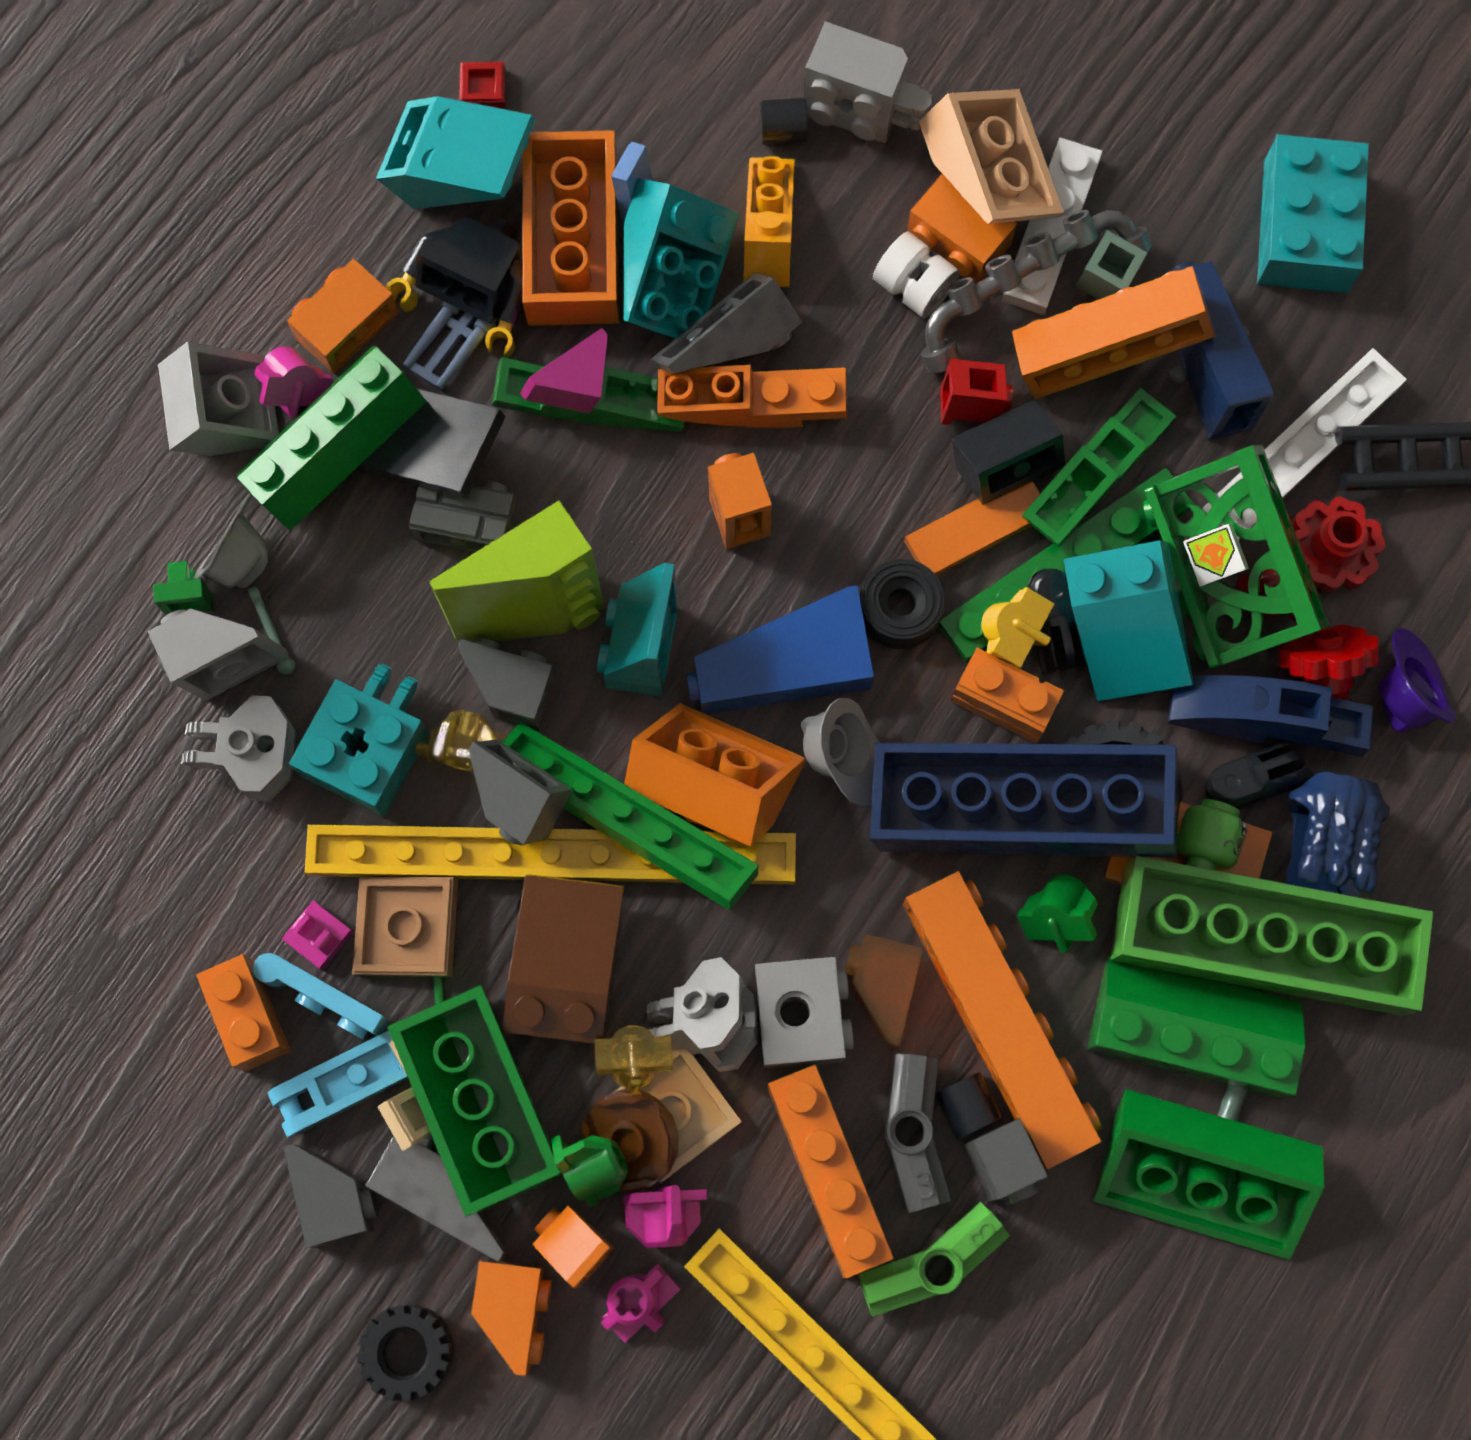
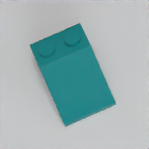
(1129, 620)
(641, 633)

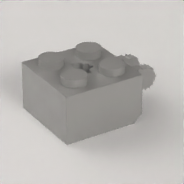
(861, 85)

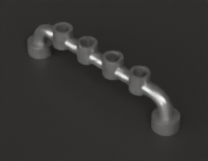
(1007, 275)

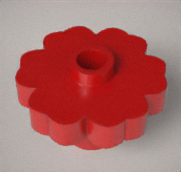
(1338, 543)
(1331, 657)

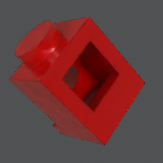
(974, 392)

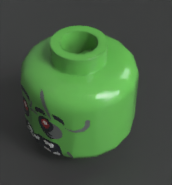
(1211, 835)

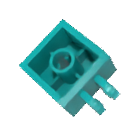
(356, 717)

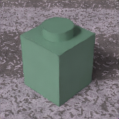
(1110, 267)

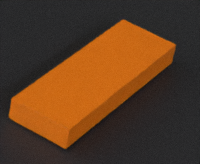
(971, 530)

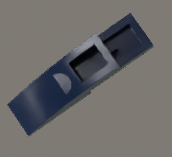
(1272, 707)

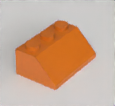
(712, 773)

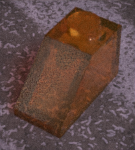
(884, 983)

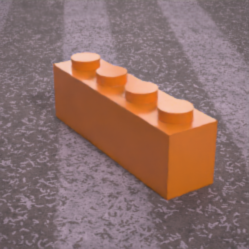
(1113, 333)
(829, 1172)

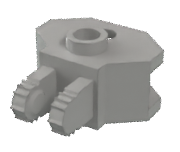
(244, 747)
(710, 1015)

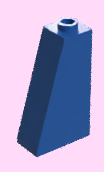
(791, 659)

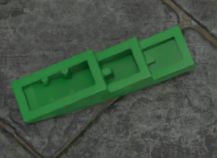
(625, 398)
(1098, 467)

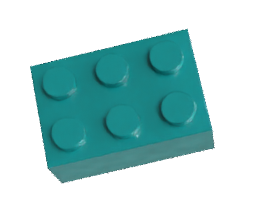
(1313, 213)

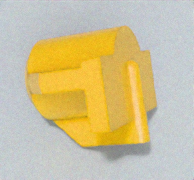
(1016, 626)

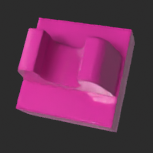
(317, 935)

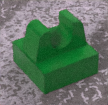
(182, 591)

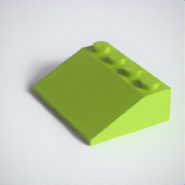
(524, 583)

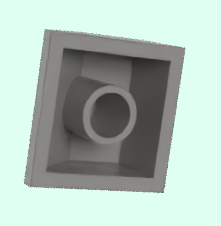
(214, 401)
(210, 652)

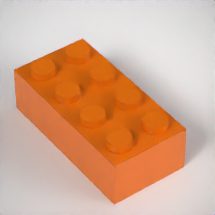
(570, 229)

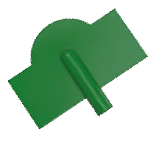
(1060, 913)
(590, 1167)

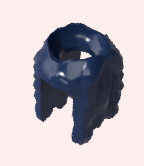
(1336, 834)

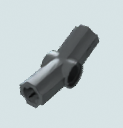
(913, 1099)

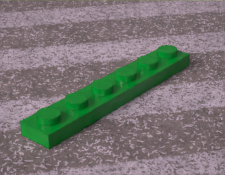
(1113, 528)
(640, 822)

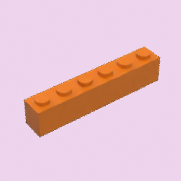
(1001, 1020)

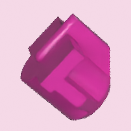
(290, 380)
(663, 1216)
(636, 1302)

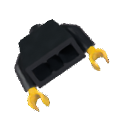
(470, 269)

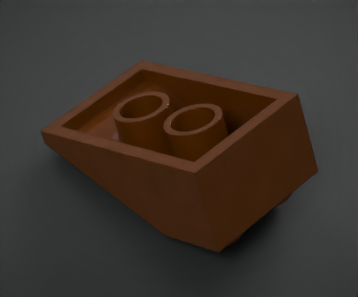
(563, 959)

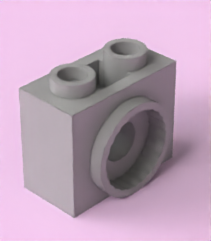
(820, 989)

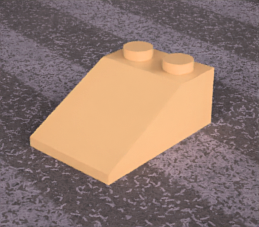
(991, 155)

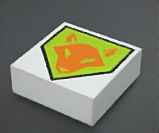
(1216, 554)

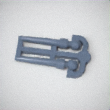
(459, 329)

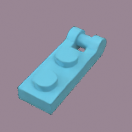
(317, 995)
(338, 1084)

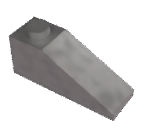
(743, 324)
(422, 1186)

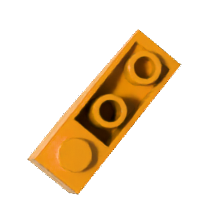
(769, 218)

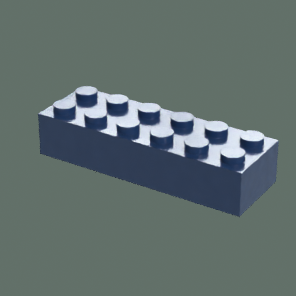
(1026, 799)

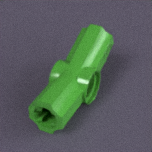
(904, 1279)

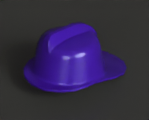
(1413, 686)

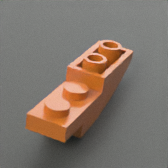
(752, 398)

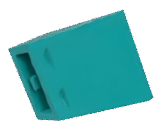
(454, 152)
(672, 256)

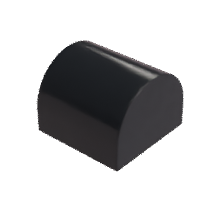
(783, 121)
(968, 1105)

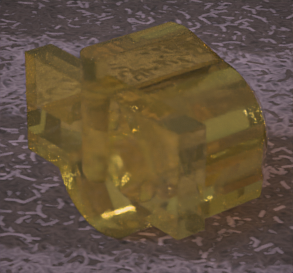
(453, 738)
(633, 1057)

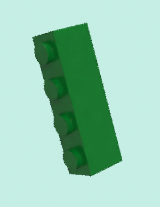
(331, 438)
(1199, 1029)
(475, 1101)
(1210, 1174)

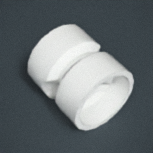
(903, 265)

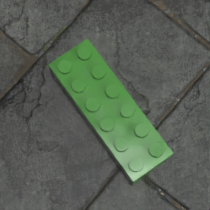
(1272, 936)

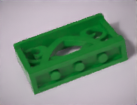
(1296, 588)

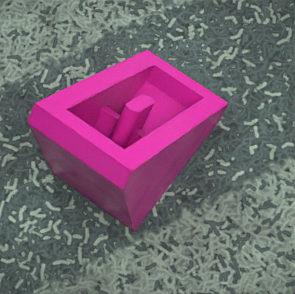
(573, 378)

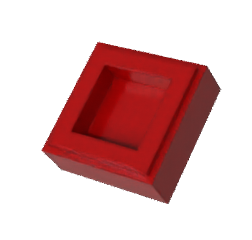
(483, 83)

